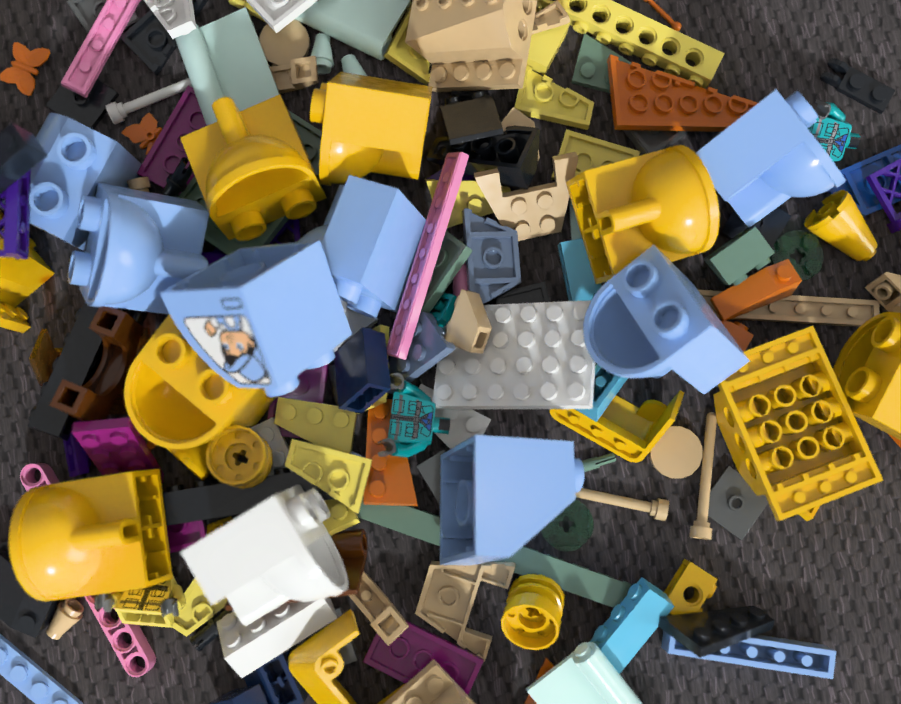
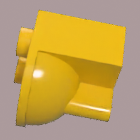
(370, 127)
(252, 167)
(644, 203)
(872, 372)
(180, 398)
(91, 536)

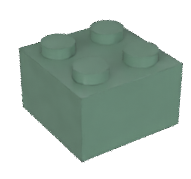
(740, 255)

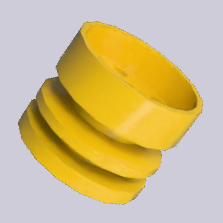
(224, 453)
(533, 612)

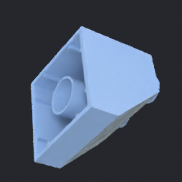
(502, 494)

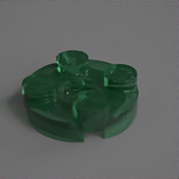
(807, 245)
(577, 534)

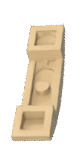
(296, 75)
(379, 610)

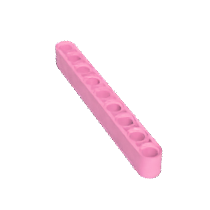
(113, 629)

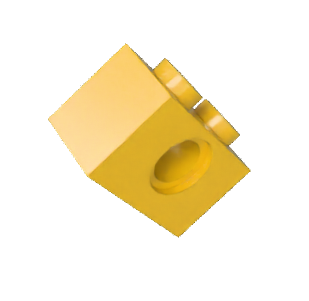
(690, 576)

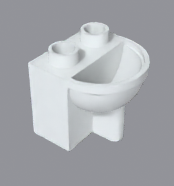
(270, 556)

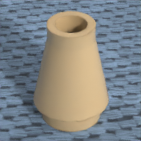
(65, 616)

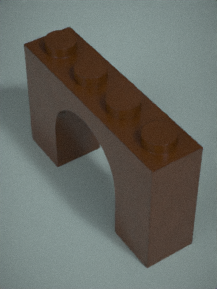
(96, 397)

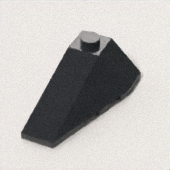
(511, 153)

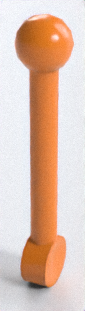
(674, 25)

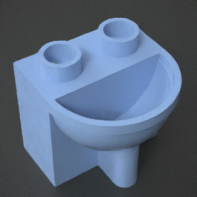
(769, 158)
(369, 244)
(136, 247)
(657, 322)

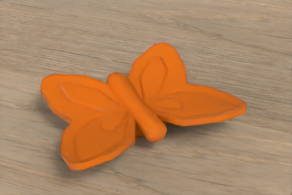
(23, 66)
(144, 132)

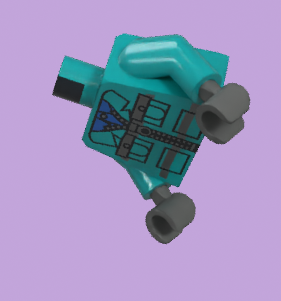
(833, 131)
(411, 420)

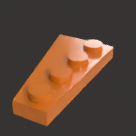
(389, 475)

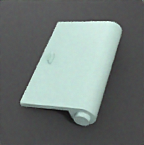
(357, 23)
(227, 62)
(583, 679)

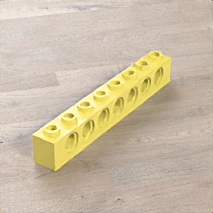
(639, 26)

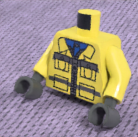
(145, 606)

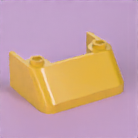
(623, 426)
(319, 662)

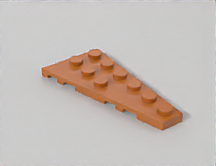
(668, 102)

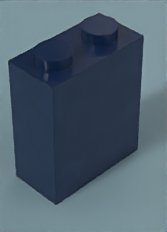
(362, 370)

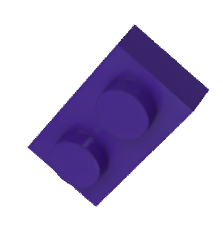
(76, 457)

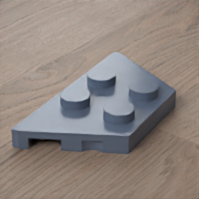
(495, 256)
(424, 352)

